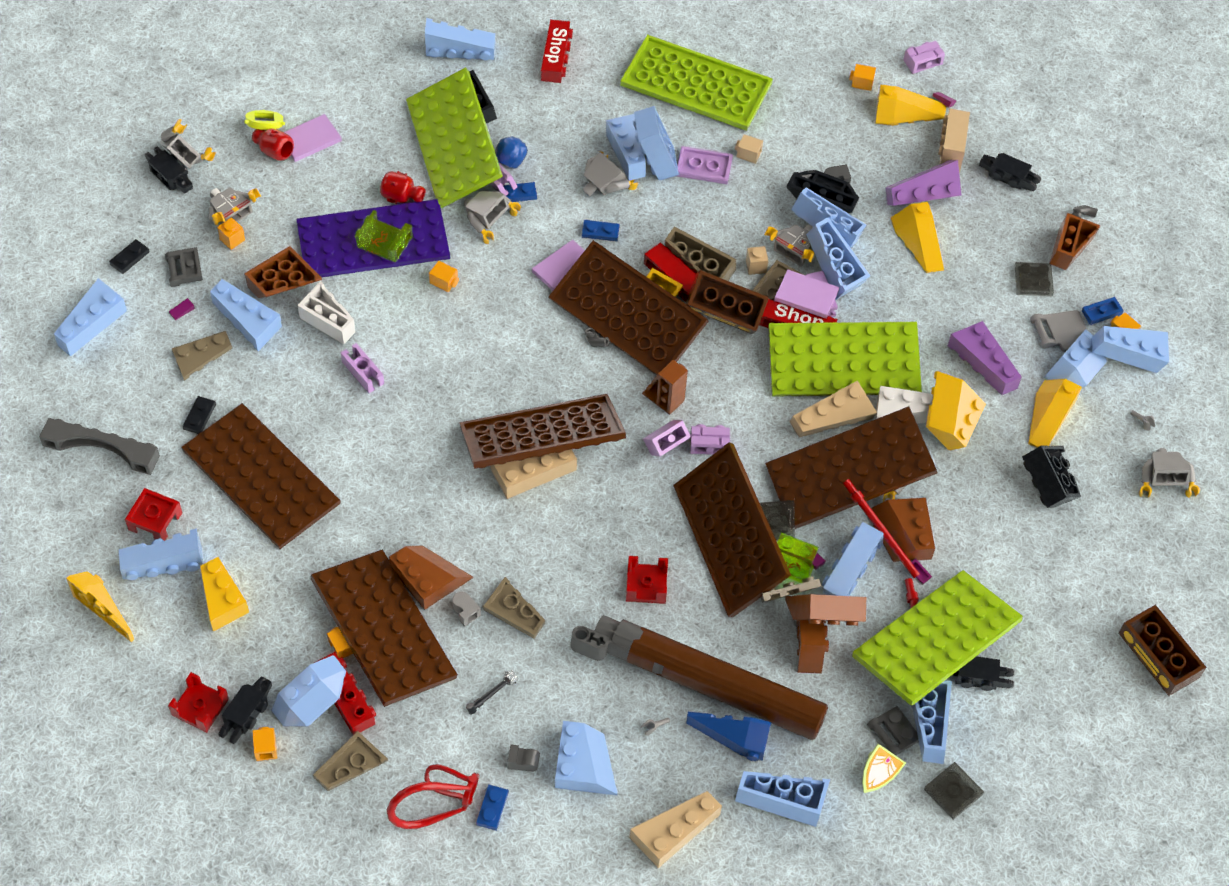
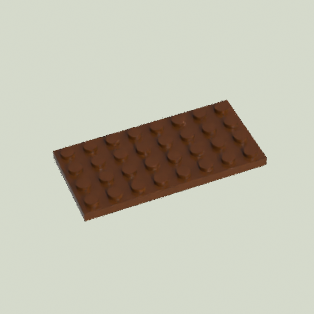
(628, 308)
(542, 431)
(872, 456)
(261, 475)
(731, 530)
(383, 627)

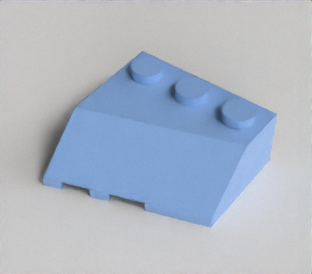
(584, 760)

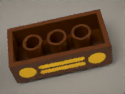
(726, 302)
(1162, 650)

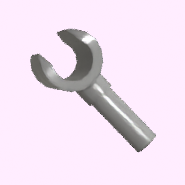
(1147, 420)
(652, 725)

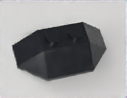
(827, 186)

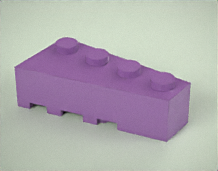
(932, 184)
(986, 356)

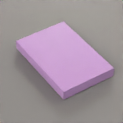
(313, 137)
(704, 165)
(558, 264)
(806, 294)

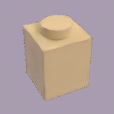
(749, 148)
(756, 260)

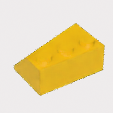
(953, 411)

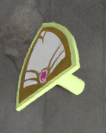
(880, 768)

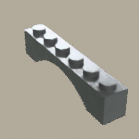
(63, 435)

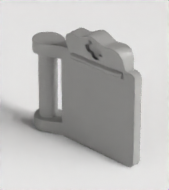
(1063, 326)

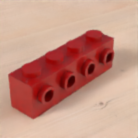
(352, 703)

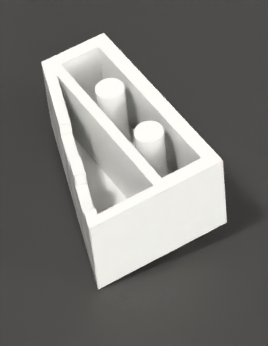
(326, 314)
(894, 399)

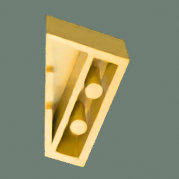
(222, 595)

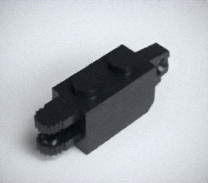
(168, 170)
(1010, 171)
(983, 673)
(245, 708)

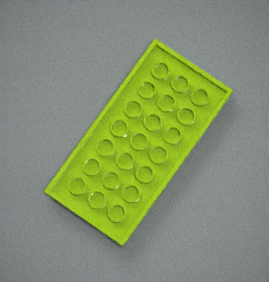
(696, 82)
(453, 138)
(831, 356)
(937, 637)

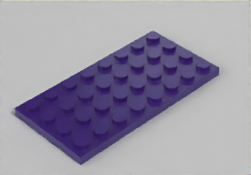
(331, 244)

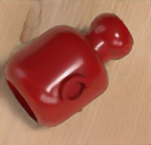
(274, 143)
(400, 188)

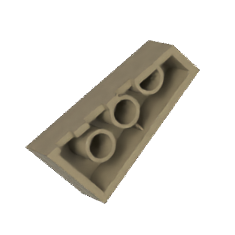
(700, 255)

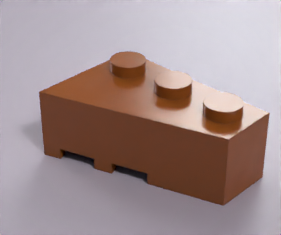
(1071, 240)
(668, 387)
(811, 646)

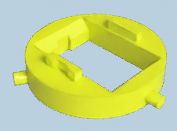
(264, 125)

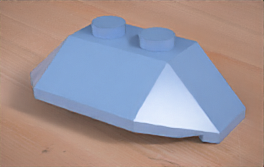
(1078, 362)
(310, 693)

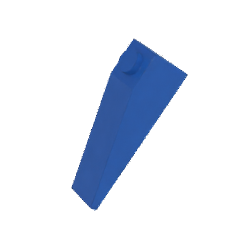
(744, 736)

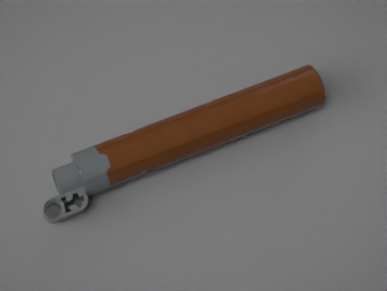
(702, 674)

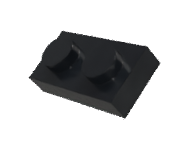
(129, 256)
(199, 415)

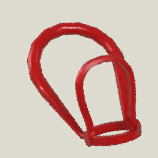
(441, 788)

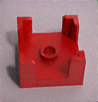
(153, 513)
(647, 582)
(199, 703)

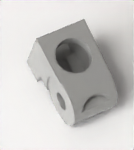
(466, 608)

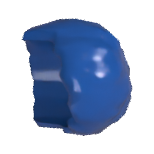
(511, 151)

